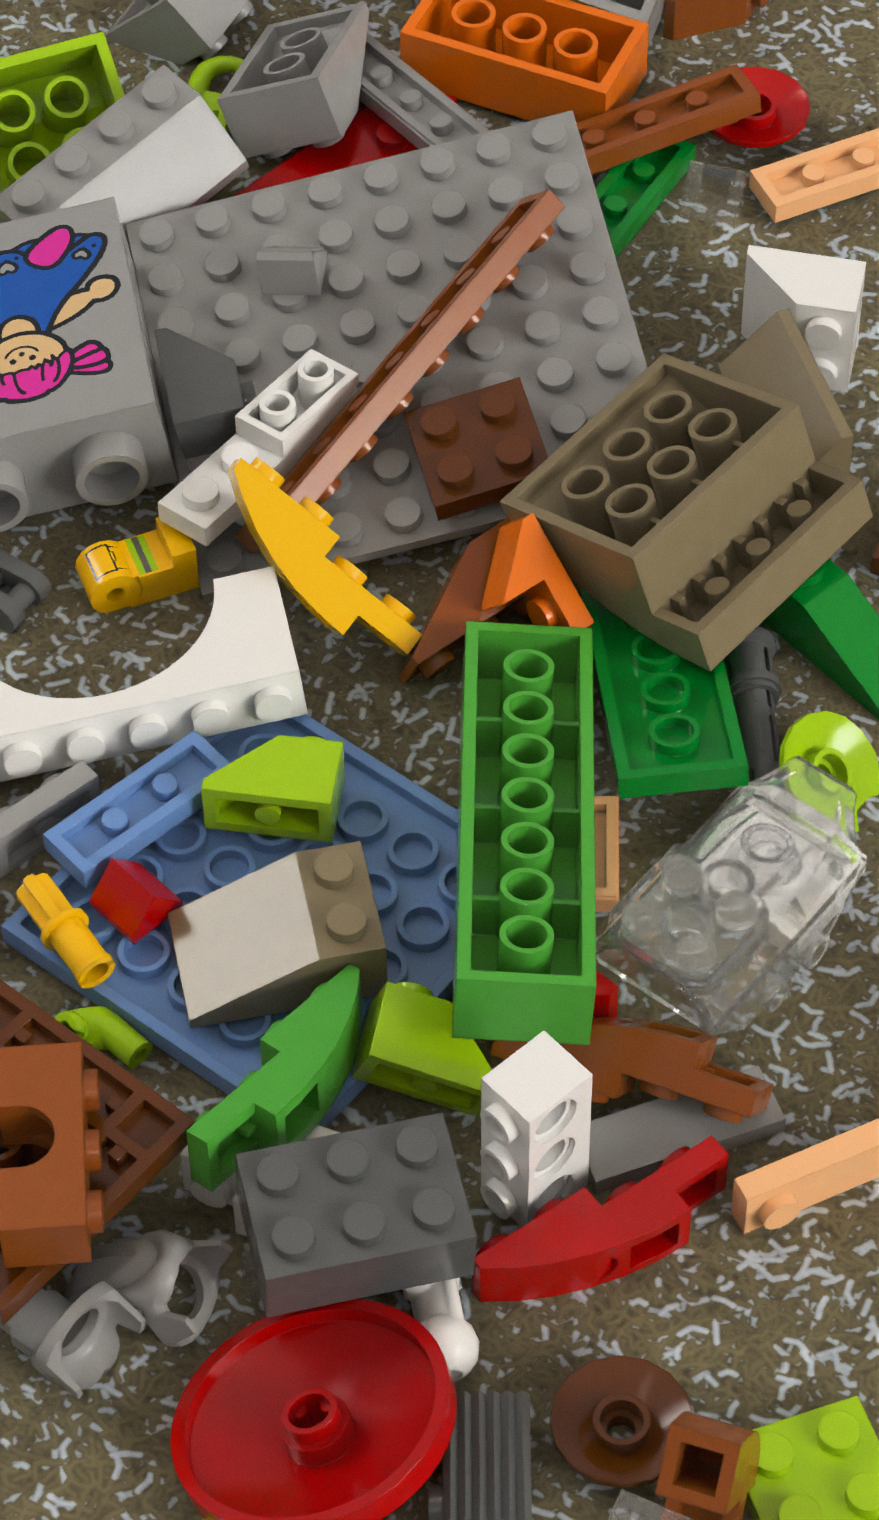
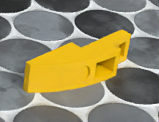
(296, 541)

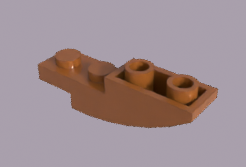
(668, 1063)

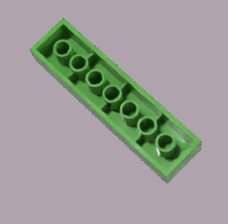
(525, 836)

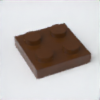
(475, 446)

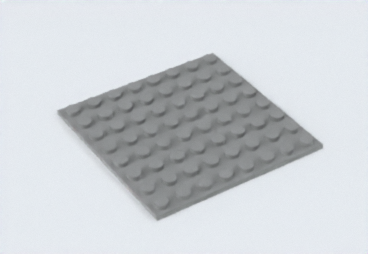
(392, 246)

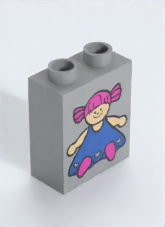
(75, 367)

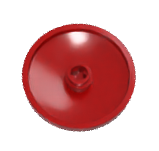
(315, 1416)

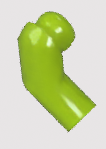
(108, 1032)

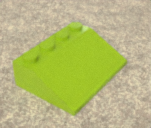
(50, 98)

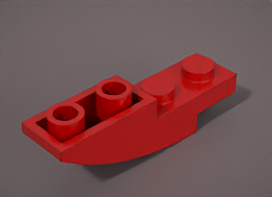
(584, 1244)

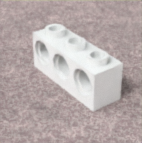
(534, 1129)

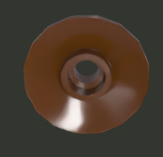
(613, 1394)

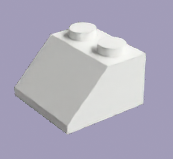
(821, 296)

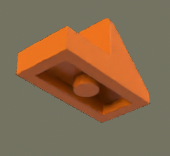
(530, 566)

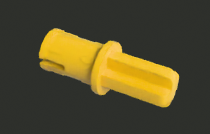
(65, 930)

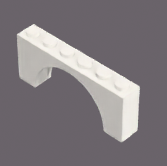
(228, 680)

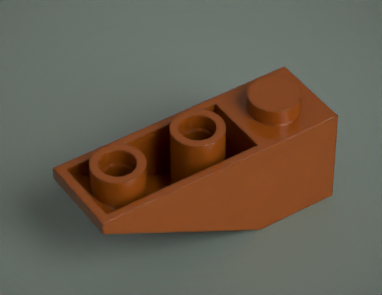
(457, 603)

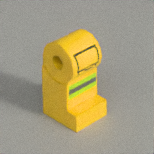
(138, 568)

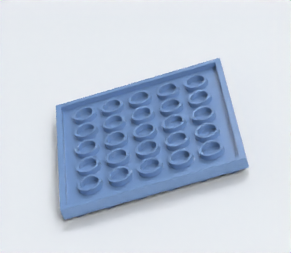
(412, 873)

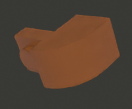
(708, 1467)

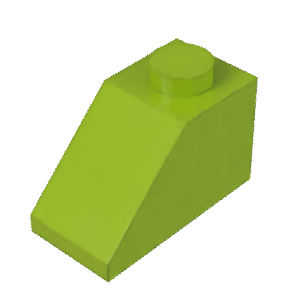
(279, 790)
(413, 1052)

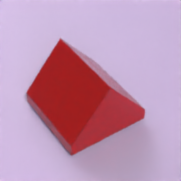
(132, 899)

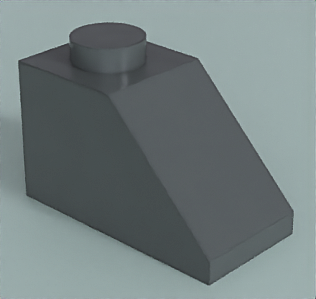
(201, 392)

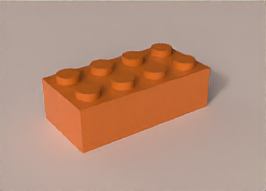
(527, 55)

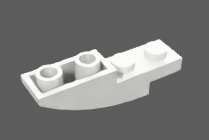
(272, 427)

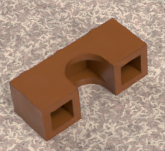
(49, 1204)

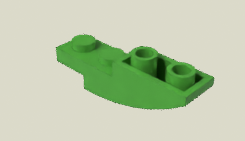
(299, 1079)

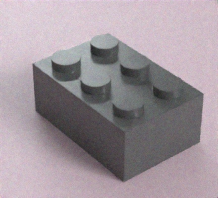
(355, 1214)

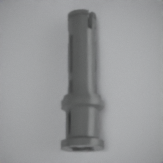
(754, 695)

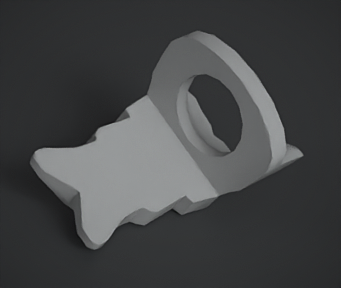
(146, 1275)
(74, 1340)

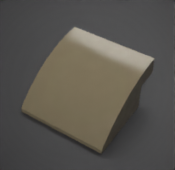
(691, 507)

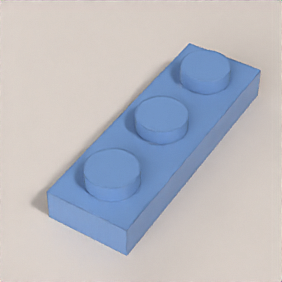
(134, 810)

